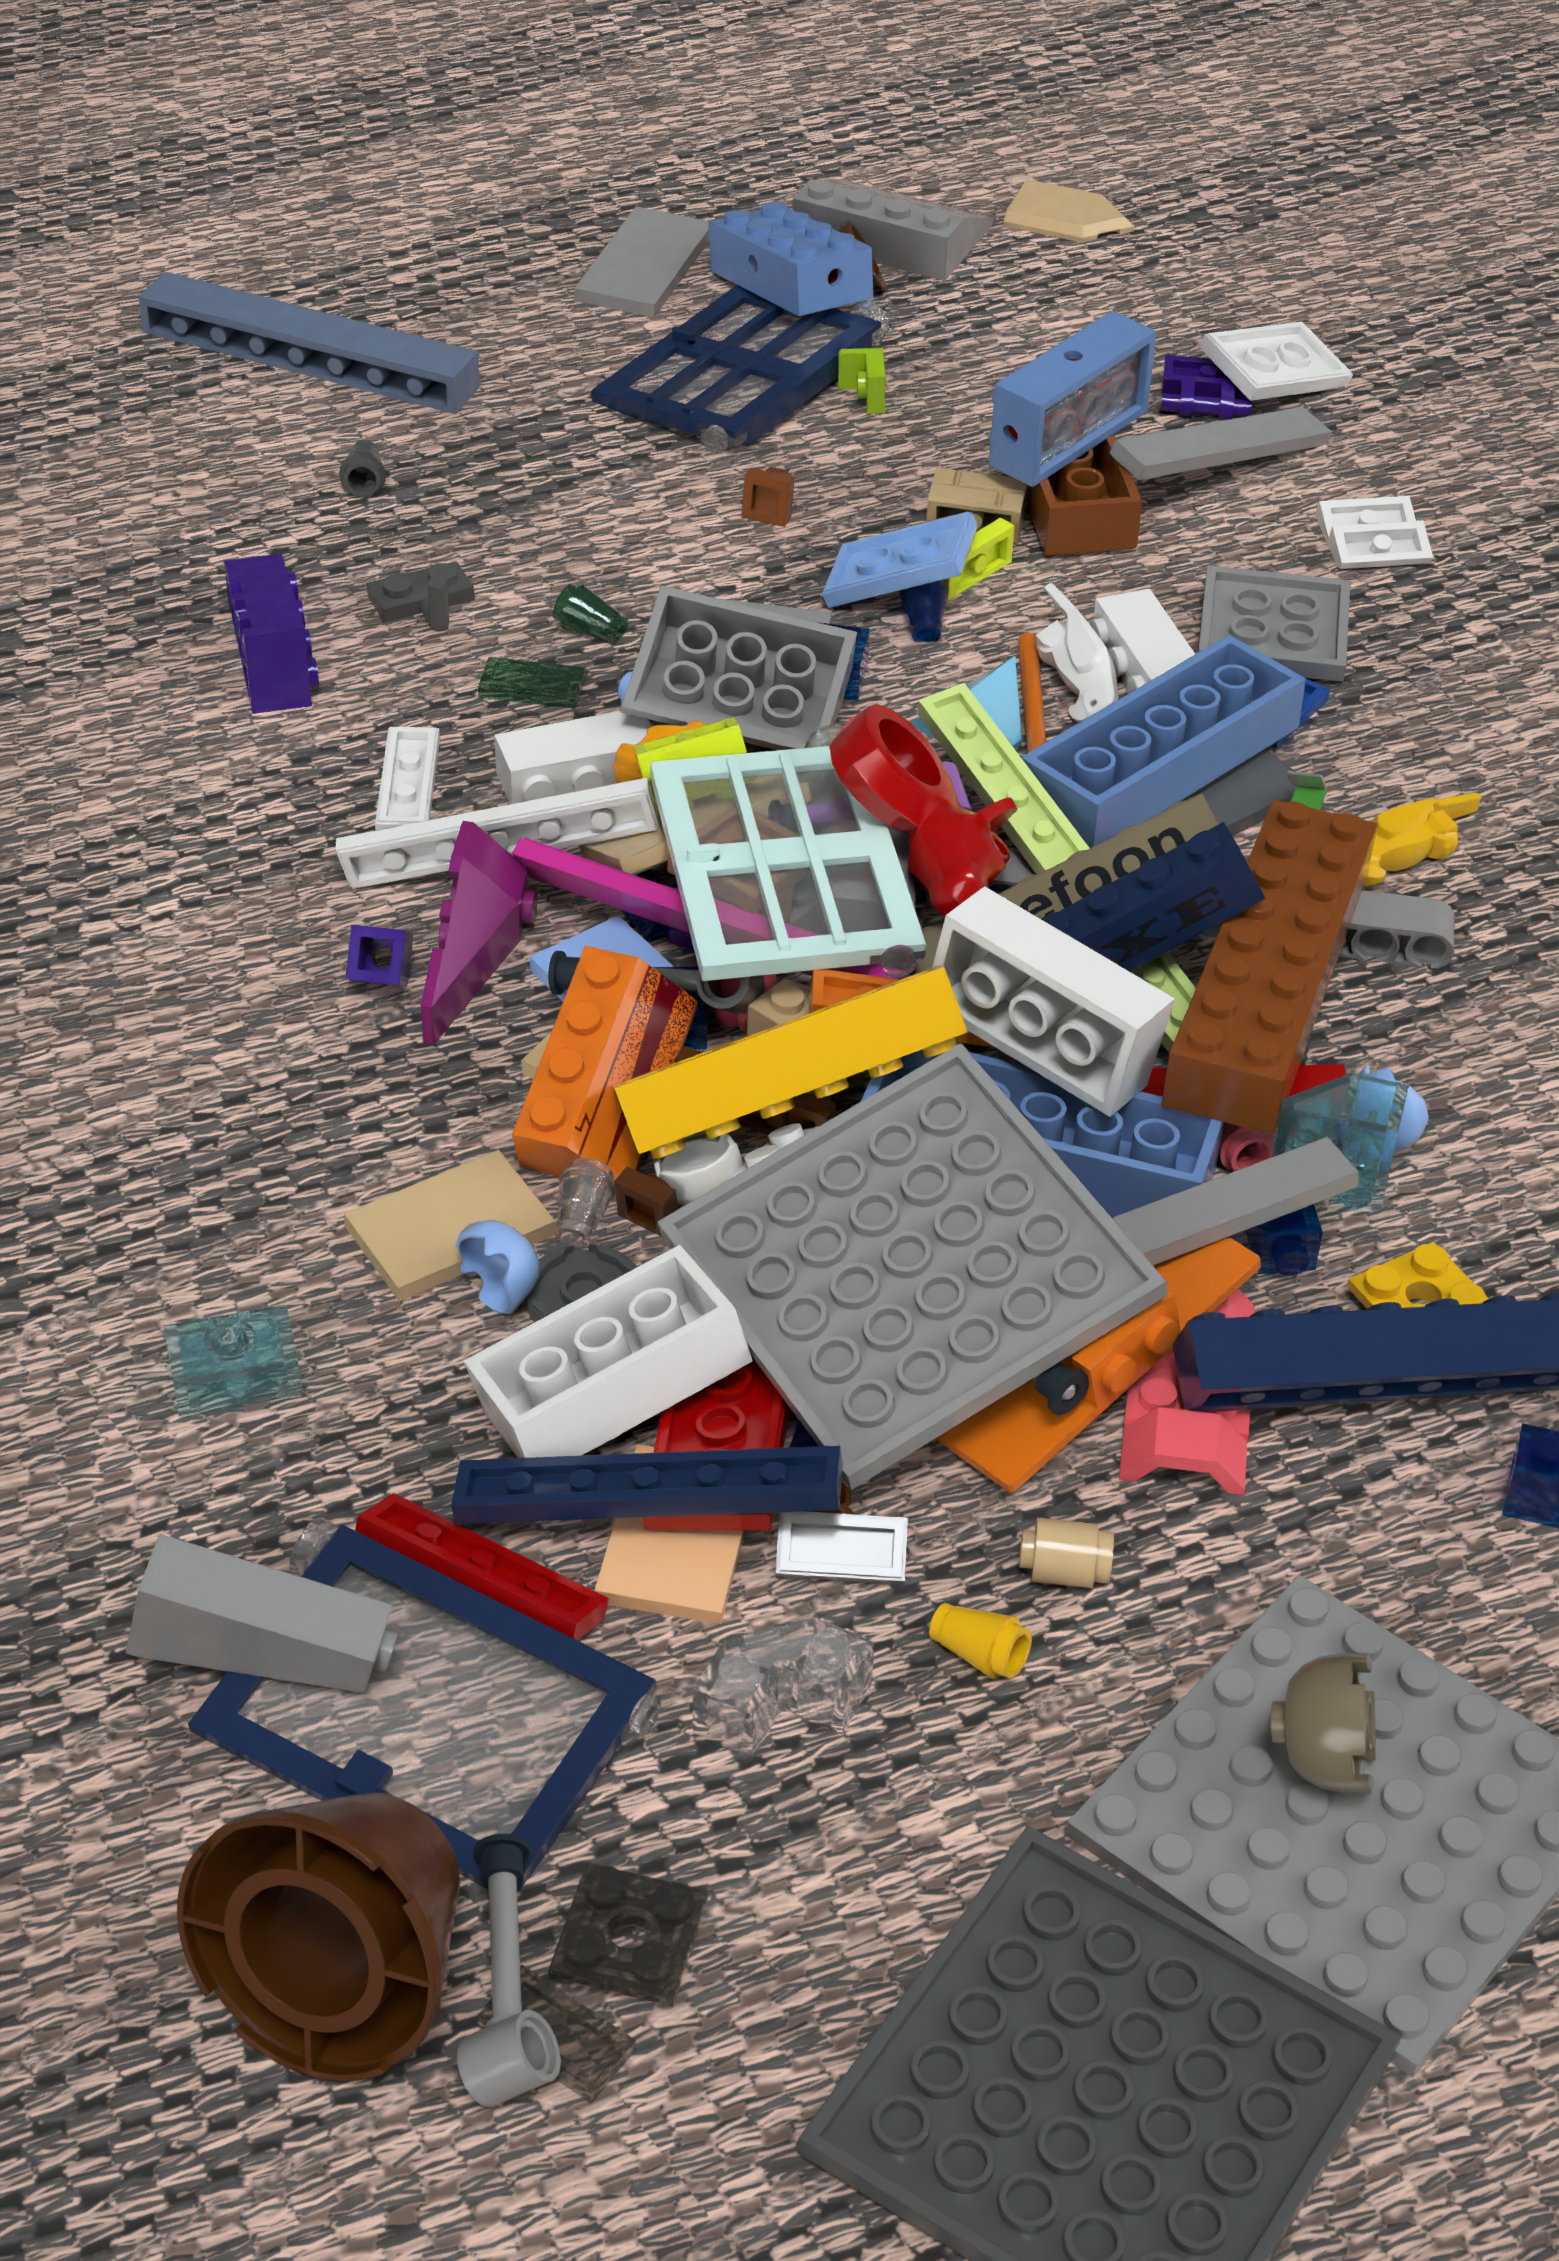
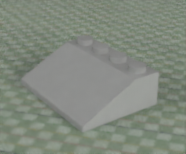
(898, 227)
(742, 662)

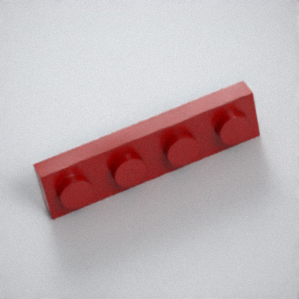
(484, 1565)

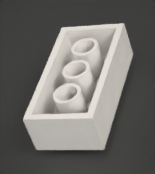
(1052, 1001)
(609, 1359)

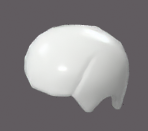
(699, 1166)

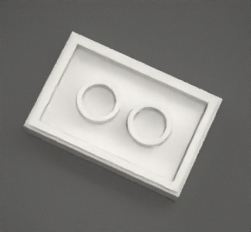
(1275, 360)

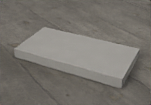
(643, 262)

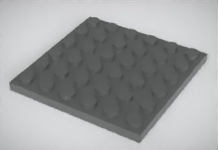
(1098, 2080)

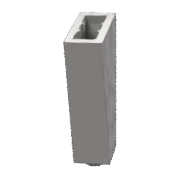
(255, 1620)

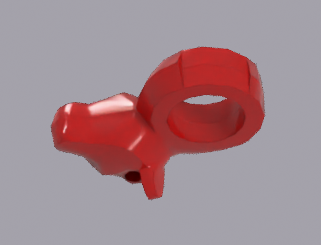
(909, 790)

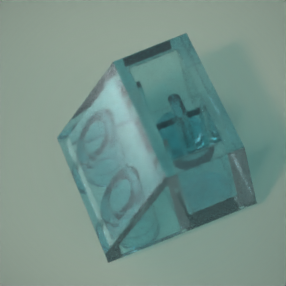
(1360, 1118)

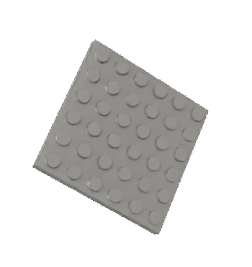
(913, 1262)
(1372, 1896)

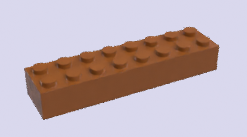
(1270, 969)

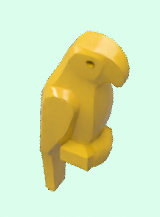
(1417, 832)

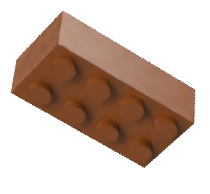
(1087, 505)

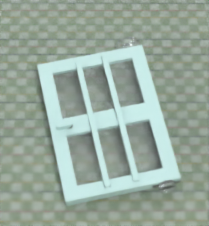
(783, 865)

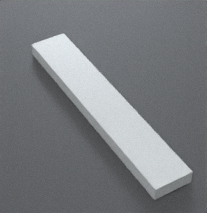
(553, 820)

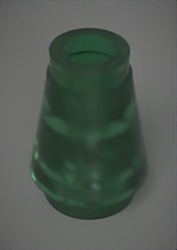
(587, 614)

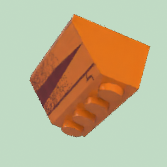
(611, 1028)

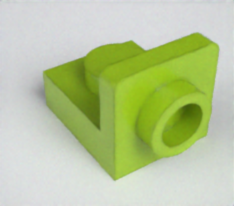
(864, 371)

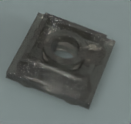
(618, 1900)

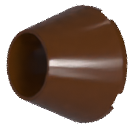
(324, 1930)

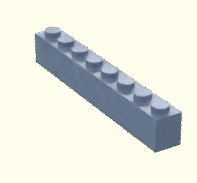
(310, 342)

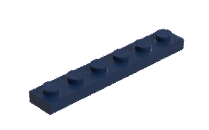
(648, 1485)

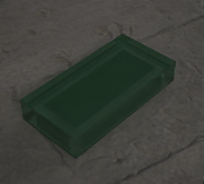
(531, 682)

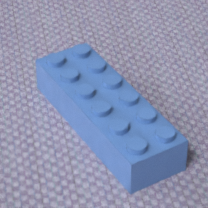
(1168, 738)
(1119, 1159)

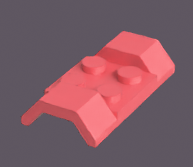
(1168, 1436)

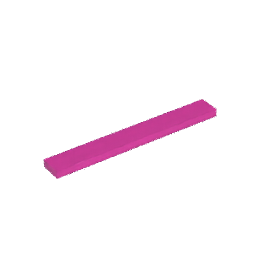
(621, 890)

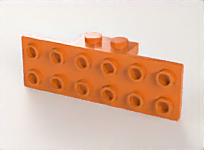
(1020, 1431)

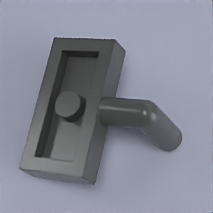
(422, 591)

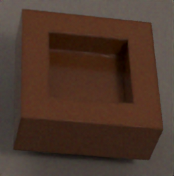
(644, 1199)

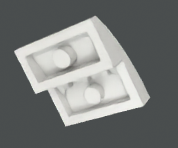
(1373, 532)

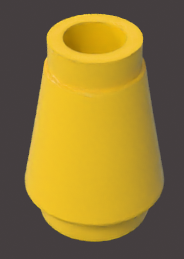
(983, 1639)

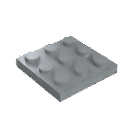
(1281, 615)

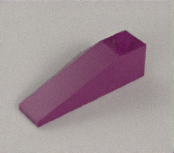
(477, 926)

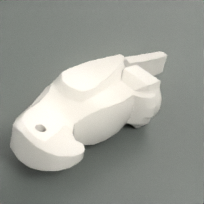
(1079, 659)

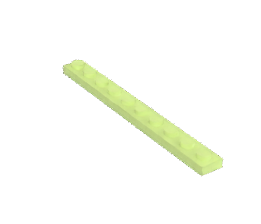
(1038, 825)

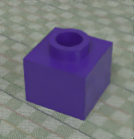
(364, 945)

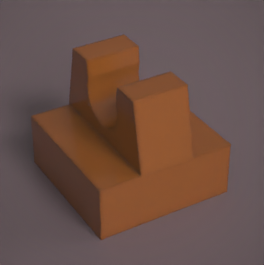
(768, 495)

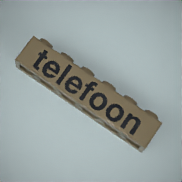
(1097, 866)

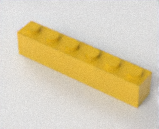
(791, 1060)

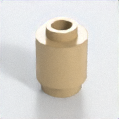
(1067, 1553)

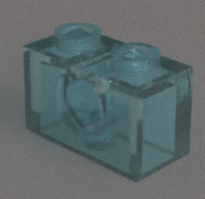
(233, 1360)

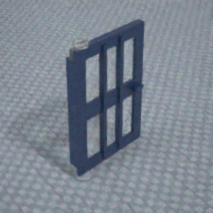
(739, 367)

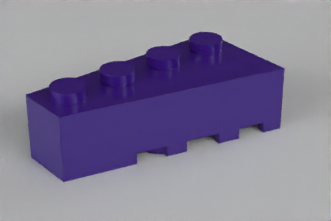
(271, 633)

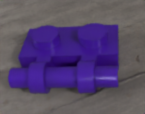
(1200, 387)

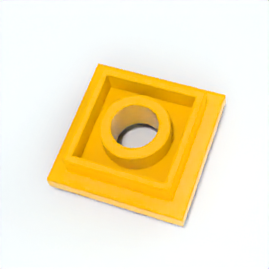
(1420, 1274)

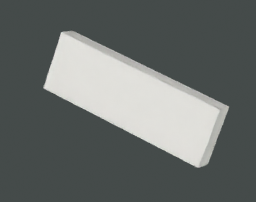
(407, 776)

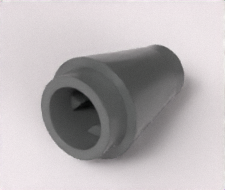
(362, 468)

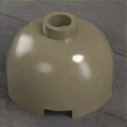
(1329, 1722)

